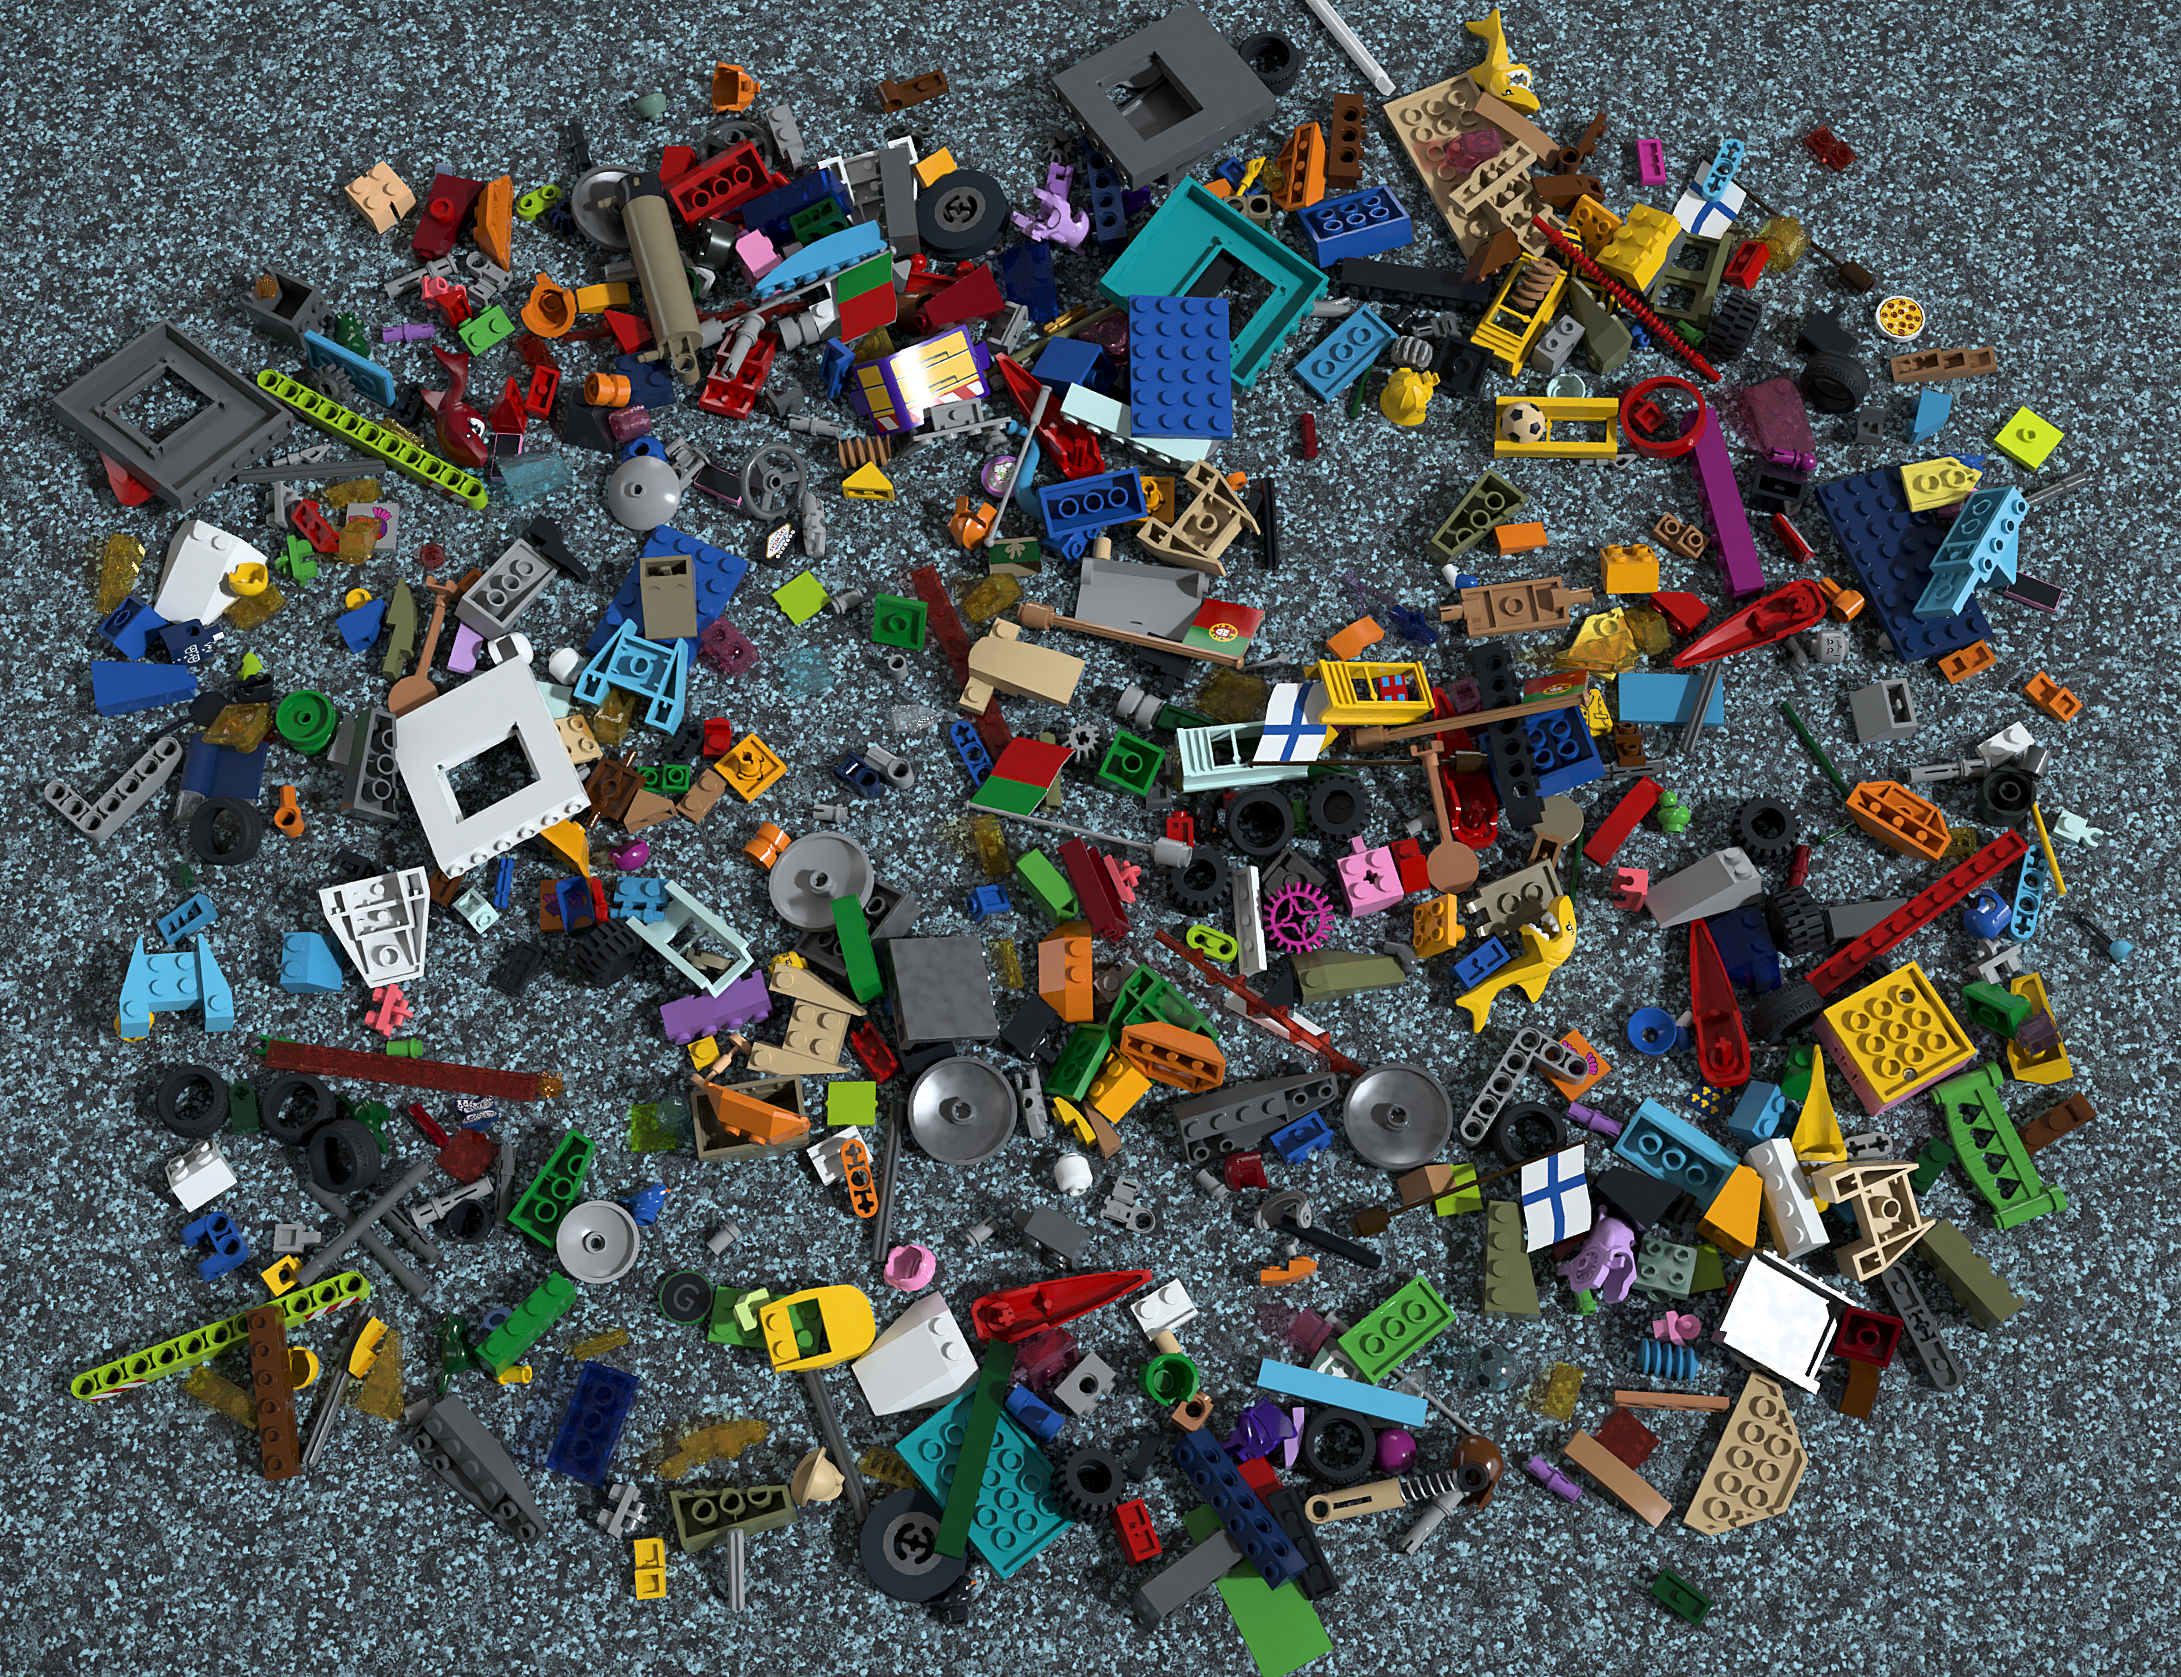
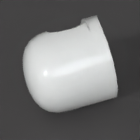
(510, 647)

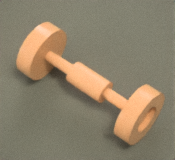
(740, 1044)

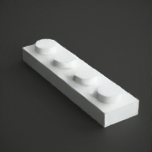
(1248, 920)

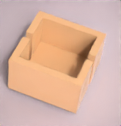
(376, 192)

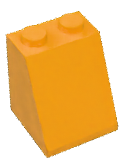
(1734, 1213)

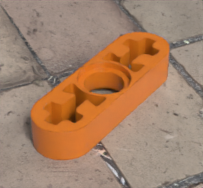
(847, 1159)

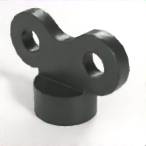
(917, 133)

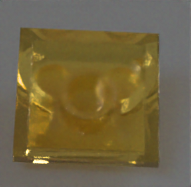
(1233, 696)
(240, 726)

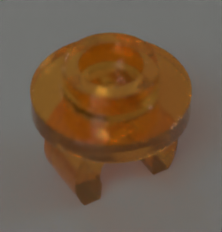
(549, 1085)

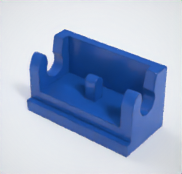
(1479, 963)

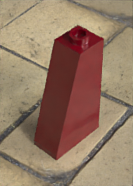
(435, 238)
(965, 302)

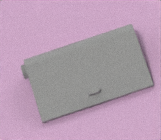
(1140, 597)

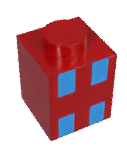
(1392, 688)

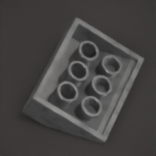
(887, 917)

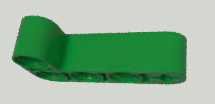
(857, 948)

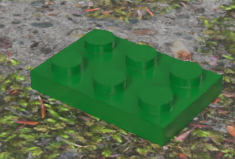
(1079, 1061)

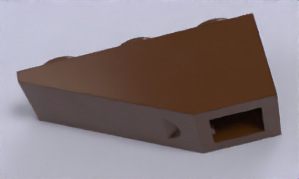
(1567, 189)
(1490, 254)

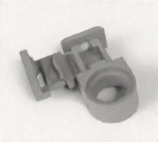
(488, 278)
(685, 457)
(1122, 1205)

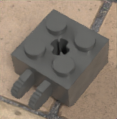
(1052, 1235)

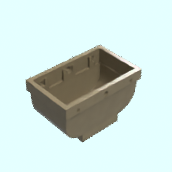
(718, 1146)

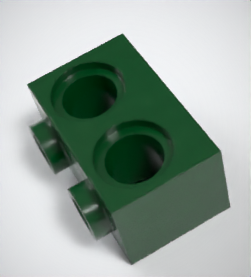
(818, 221)

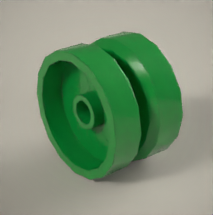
(307, 722)

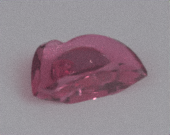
(1111, 334)

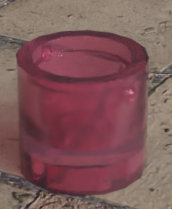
(630, 422)
(1310, 1331)

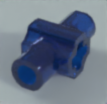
(1406, 619)

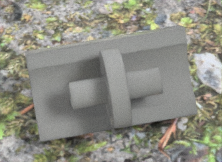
(285, 502)
(2004, 956)
(616, 1522)

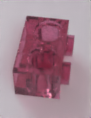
(733, 644)

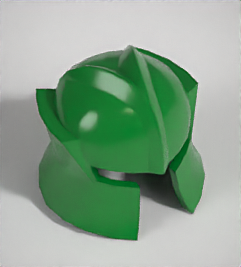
(1169, 1378)

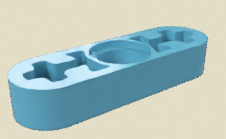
(1723, 180)

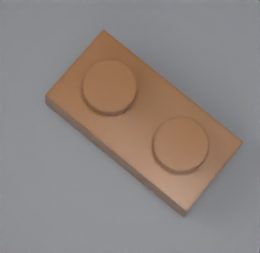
(702, 796)

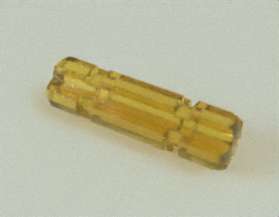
(398, 430)
(1011, 963)
(601, 1344)

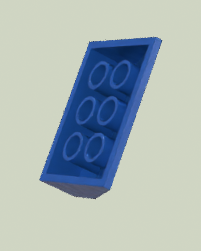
(1355, 225)
(1561, 751)

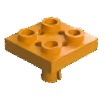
(1596, 222)
(1156, 490)
(749, 768)
(1436, 926)

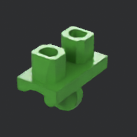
(294, 562)

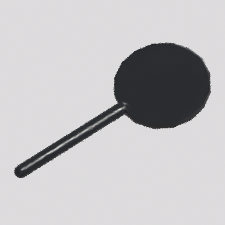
(203, 710)

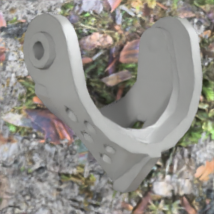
(1273, 1208)

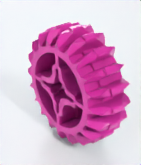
(1294, 905)

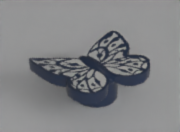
(477, 1114)

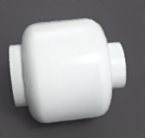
(566, 665)
(1073, 1174)

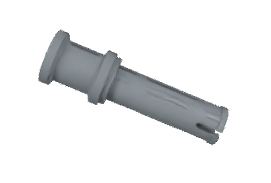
(432, 267)
(746, 338)
(1964, 770)
(436, 1204)
(1442, 1506)

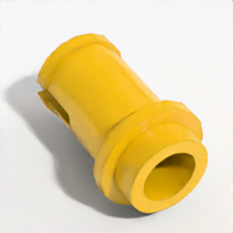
(515, 1374)

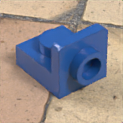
(987, 901)

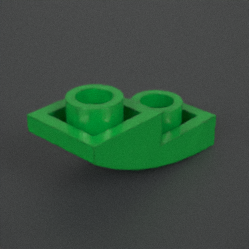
(666, 780)

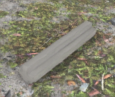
(735, 1553)

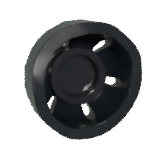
(477, 1226)

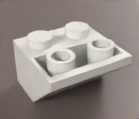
(200, 1174)

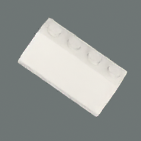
(1786, 1199)

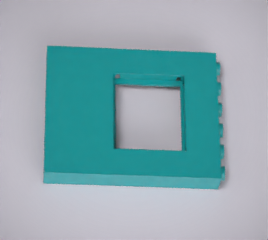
(1181, 245)

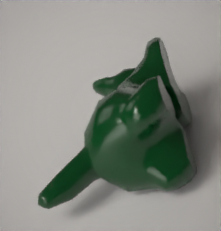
(349, 334)
(370, 1115)
(457, 1352)

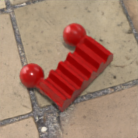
(933, 282)

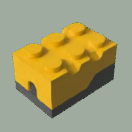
(1642, 249)

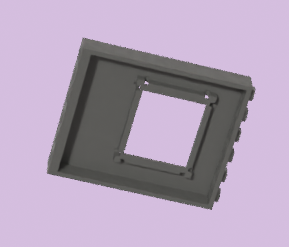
(1199, 66)
(203, 450)

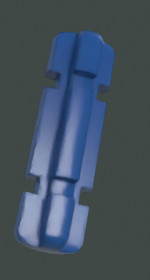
(503, 883)

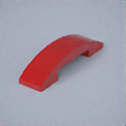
(1623, 821)

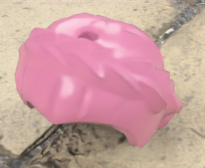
(909, 1267)

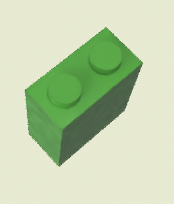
(1046, 887)

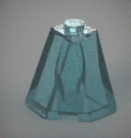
(533, 474)

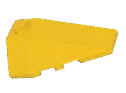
(2049, 1065)

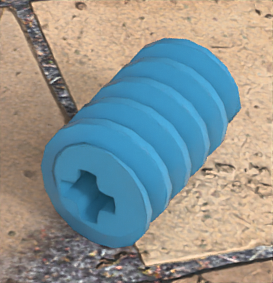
(1668, 1360)

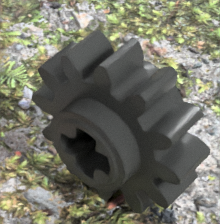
(333, 384)

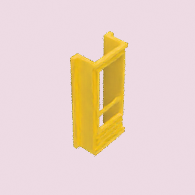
(1507, 345)
(1562, 410)
(1347, 710)

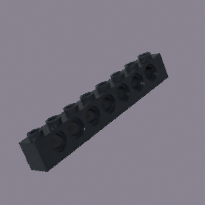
(1494, 676)

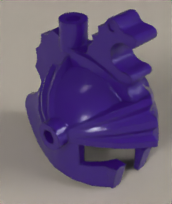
(1259, 1431)

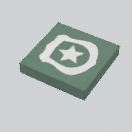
(1334, 1362)

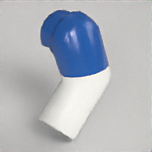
(1458, 581)
(1682, 1024)

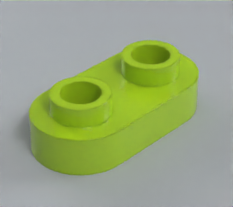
(539, 201)
(1212, 943)

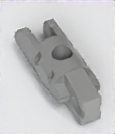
(813, 525)
(1032, 1103)

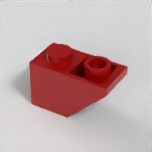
(629, 332)
(1680, 609)

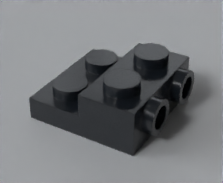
(1461, 364)
(1290, 868)

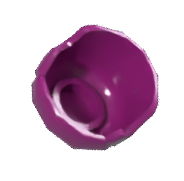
(629, 855)
(1394, 1451)

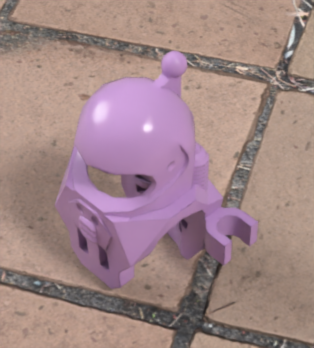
(1059, 226)
(1596, 1262)

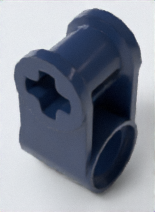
(855, 773)

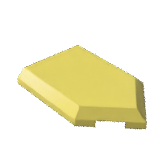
(1937, 483)
(1601, 626)

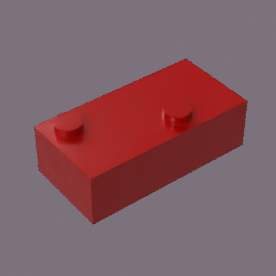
(719, 184)

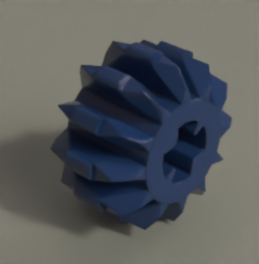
(562, 216)

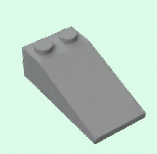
(506, 590)
(1705, 888)

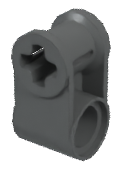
(2033, 761)

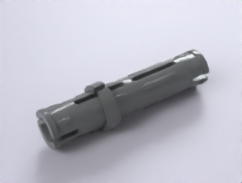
(1652, 767)
(505, 1178)
(416, 1239)

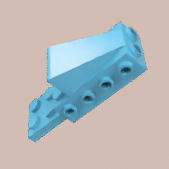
(1976, 552)

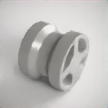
(995, 440)

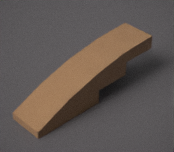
(1515, 127)
(1945, 365)
(1617, 1478)

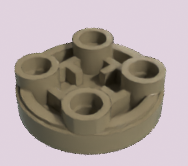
(1561, 819)

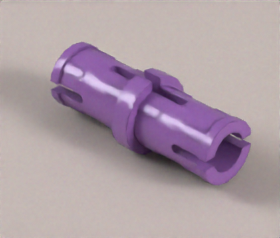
(408, 332)
(1594, 1120)
(1554, 1480)

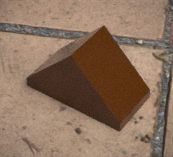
(1859, 1389)

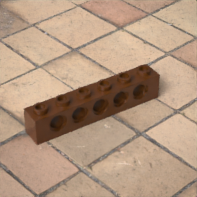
(274, 1393)

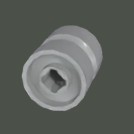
(798, 330)
(1139, 707)

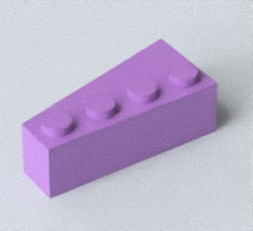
(704, 1016)

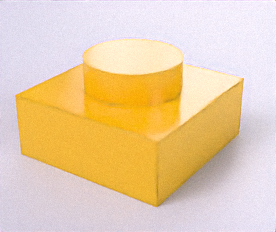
(704, 1053)

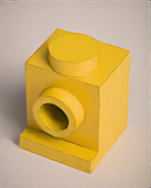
(271, 1275)

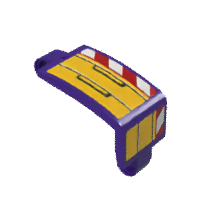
(925, 375)

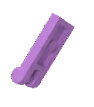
(1059, 187)

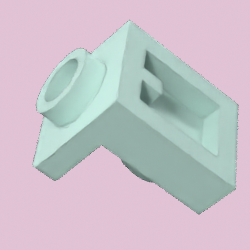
(476, 910)

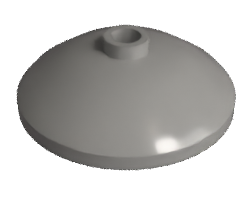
(658, 497)
(614, 1231)

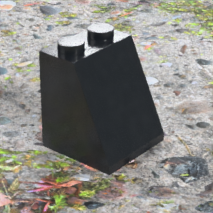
(1633, 1197)

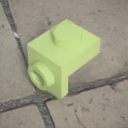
(747, 1305)

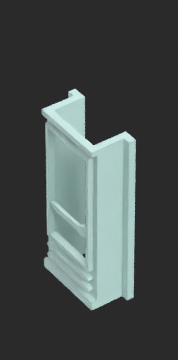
(1199, 766)
(677, 916)

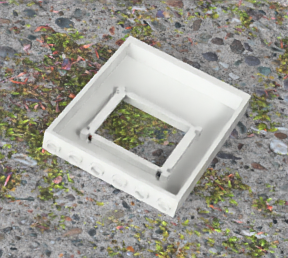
(466, 725)

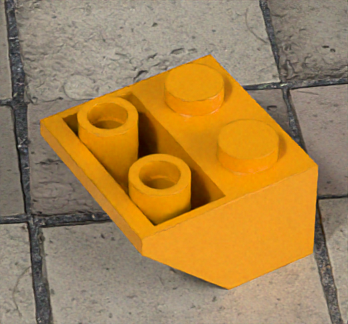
(1629, 569)
(1116, 1085)

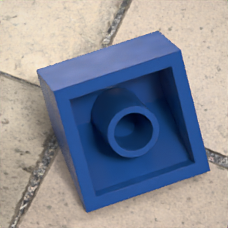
(132, 627)

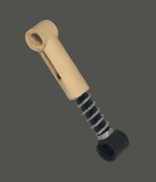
(1393, 1493)

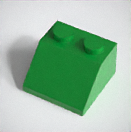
(1129, 765)
(1995, 1007)

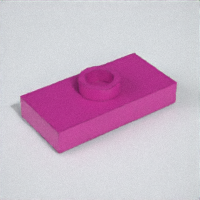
(1650, 162)

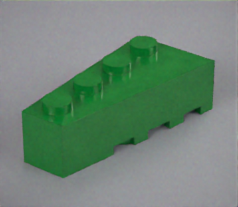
(554, 1190)

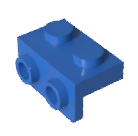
(836, 367)
(1070, 545)
(1302, 1138)

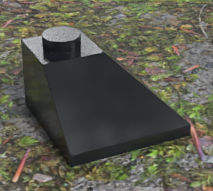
(589, 425)

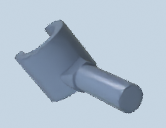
(442, 168)

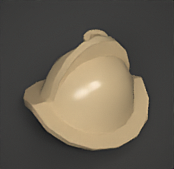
(816, 1479)

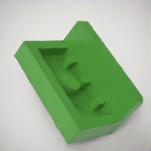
(485, 330)

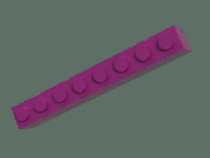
(1723, 509)

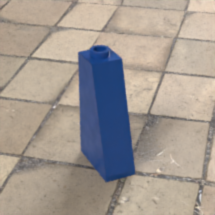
(139, 686)

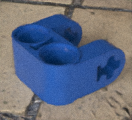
(222, 1240)
(1034, 1414)

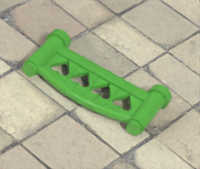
(2030, 1197)

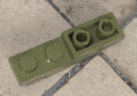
(404, 625)

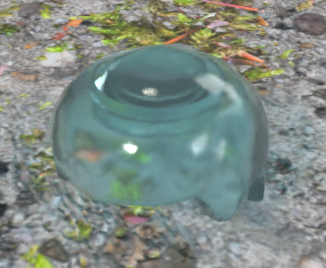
(675, 1116)

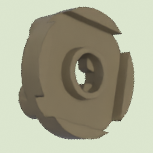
(709, 958)

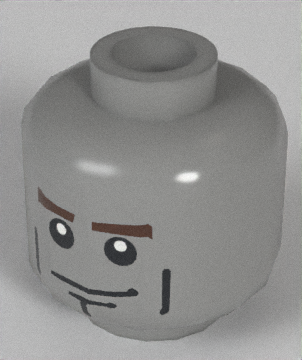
(1830, 646)

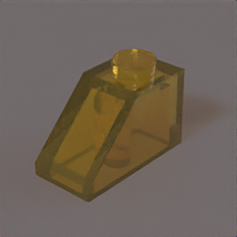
(359, 539)
(992, 597)
(1648, 629)
(990, 844)

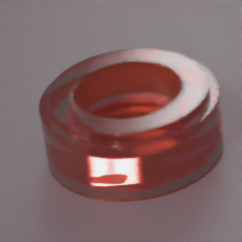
(432, 556)

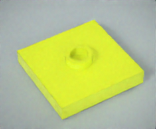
(2028, 439)

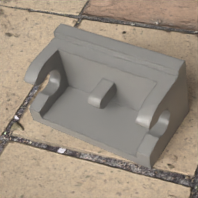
(1007, 329)

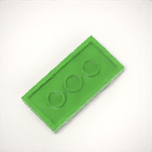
(725, 1330)
(1395, 1330)

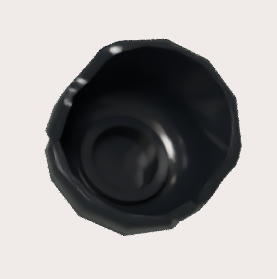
(254, 689)

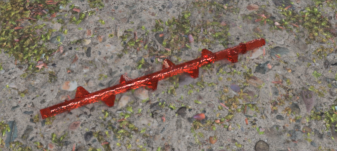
(725, 316)
(1255, 1005)

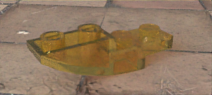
(724, 1438)

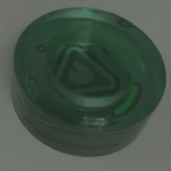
(186, 876)

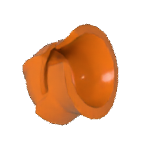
(971, 528)

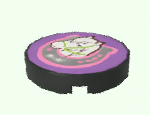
(996, 477)

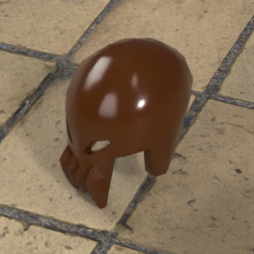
(907, 305)
(1479, 1449)

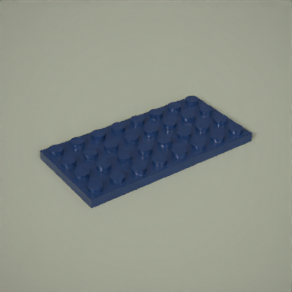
(1892, 561)

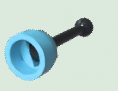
(2118, 949)

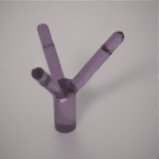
(1351, 578)

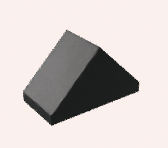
(1280, 995)

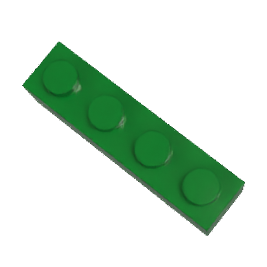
(526, 1324)

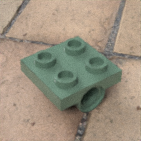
(1665, 1270)

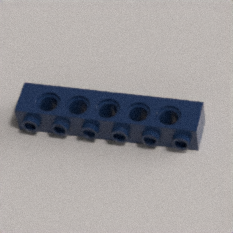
(1105, 200)
(1239, 1508)

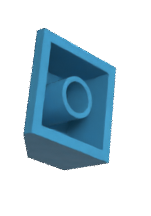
(310, 964)

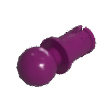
(1805, 461)

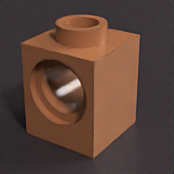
(1188, 1423)

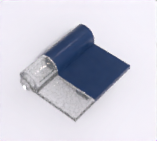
(217, 772)

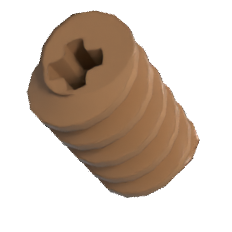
(1536, 284)
(865, 451)

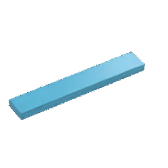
(1342, 1393)

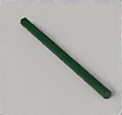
(1362, 385)
(1816, 750)
(1576, 868)

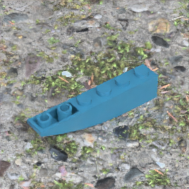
(823, 258)

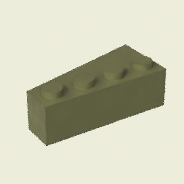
(1484, 507)
(1507, 1271)
(1968, 1276)
(708, 1515)

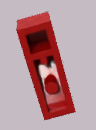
(508, 411)

